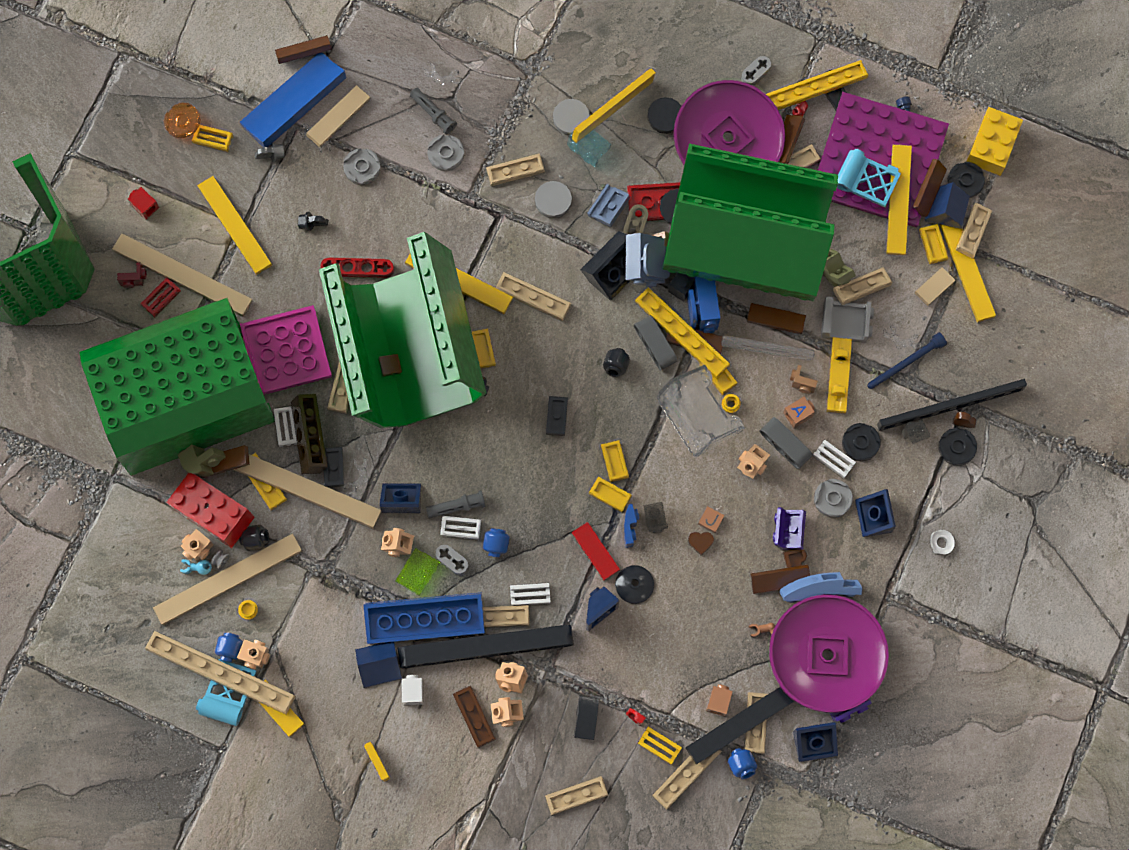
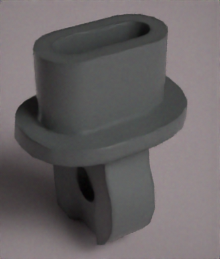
(274, 152)

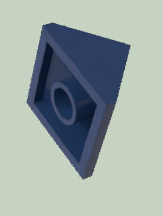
(949, 206)
(400, 498)
(875, 514)
(378, 664)
(816, 741)

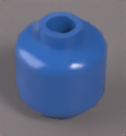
(496, 542)
(228, 647)
(742, 763)

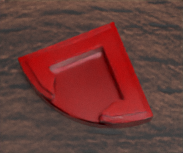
(635, 716)

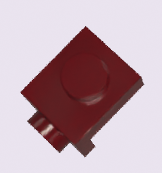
(129, 280)

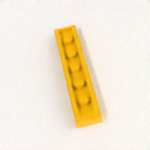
(818, 85)
(613, 105)
(899, 201)
(234, 225)
(969, 276)
(479, 290)
(682, 332)

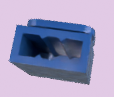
(703, 305)

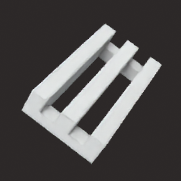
(288, 442)
(837, 452)
(463, 528)
(528, 594)

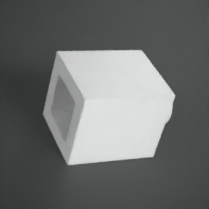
(412, 690)

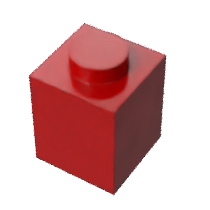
(143, 202)

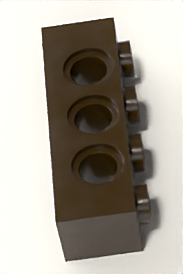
(308, 434)

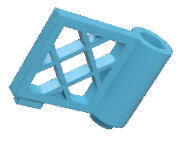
(853, 170)
(220, 707)

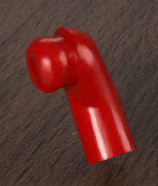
(800, 109)

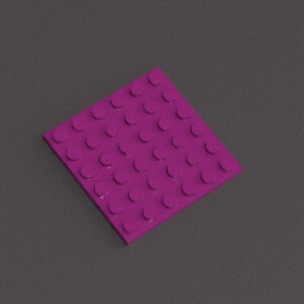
(874, 130)

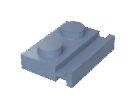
(609, 205)

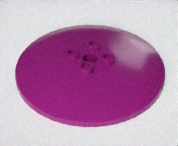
(731, 109)
(835, 626)

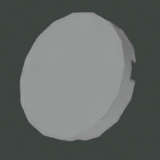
(569, 115)
(445, 152)
(361, 166)
(553, 199)
(833, 498)

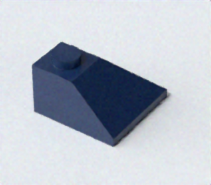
(600, 606)

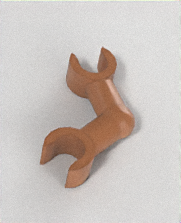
(762, 628)

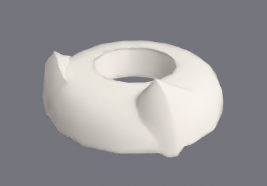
(949, 539)

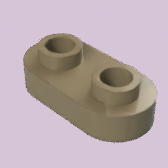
(637, 223)

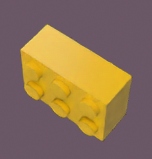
(994, 141)

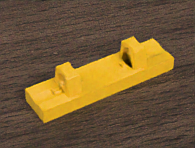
(839, 375)

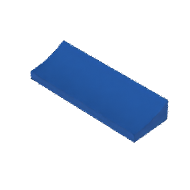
(293, 99)
(424, 618)

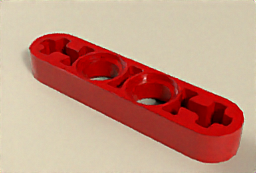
(357, 265)

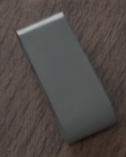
(655, 343)
(786, 443)

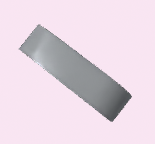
(753, 68)
(454, 556)

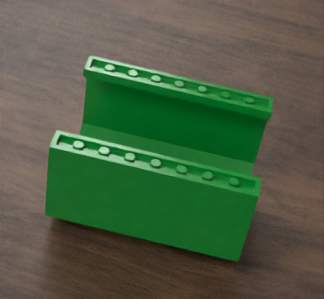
(751, 223)
(49, 271)
(412, 316)
(175, 387)

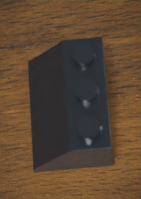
(608, 267)

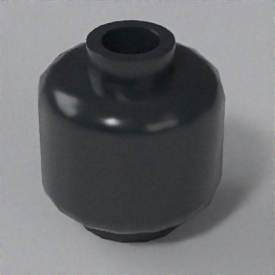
(616, 362)
(254, 538)

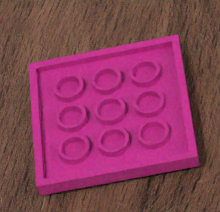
(286, 349)

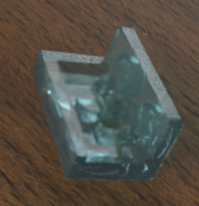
(590, 147)

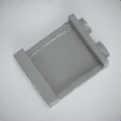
(846, 321)

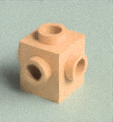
(753, 461)
(397, 542)
(196, 546)
(247, 651)
(511, 677)
(507, 711)

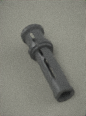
(437, 117)
(463, 503)

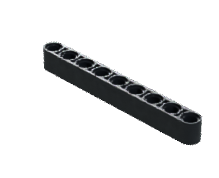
(485, 646)

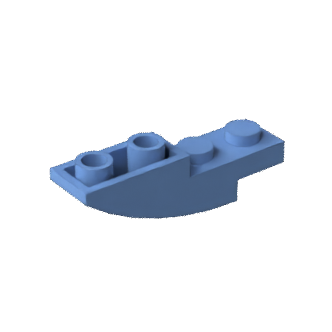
(820, 584)

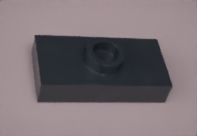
(556, 415)
(335, 471)

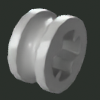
(220, 559)

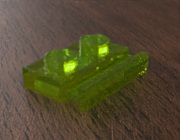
(417, 571)

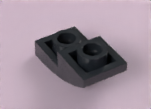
(586, 717)

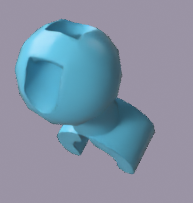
(201, 567)

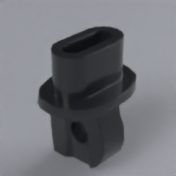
(307, 221)

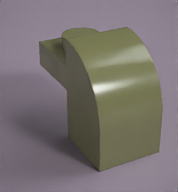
(836, 271)
(199, 462)

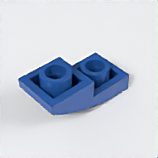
(630, 521)

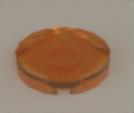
(182, 120)

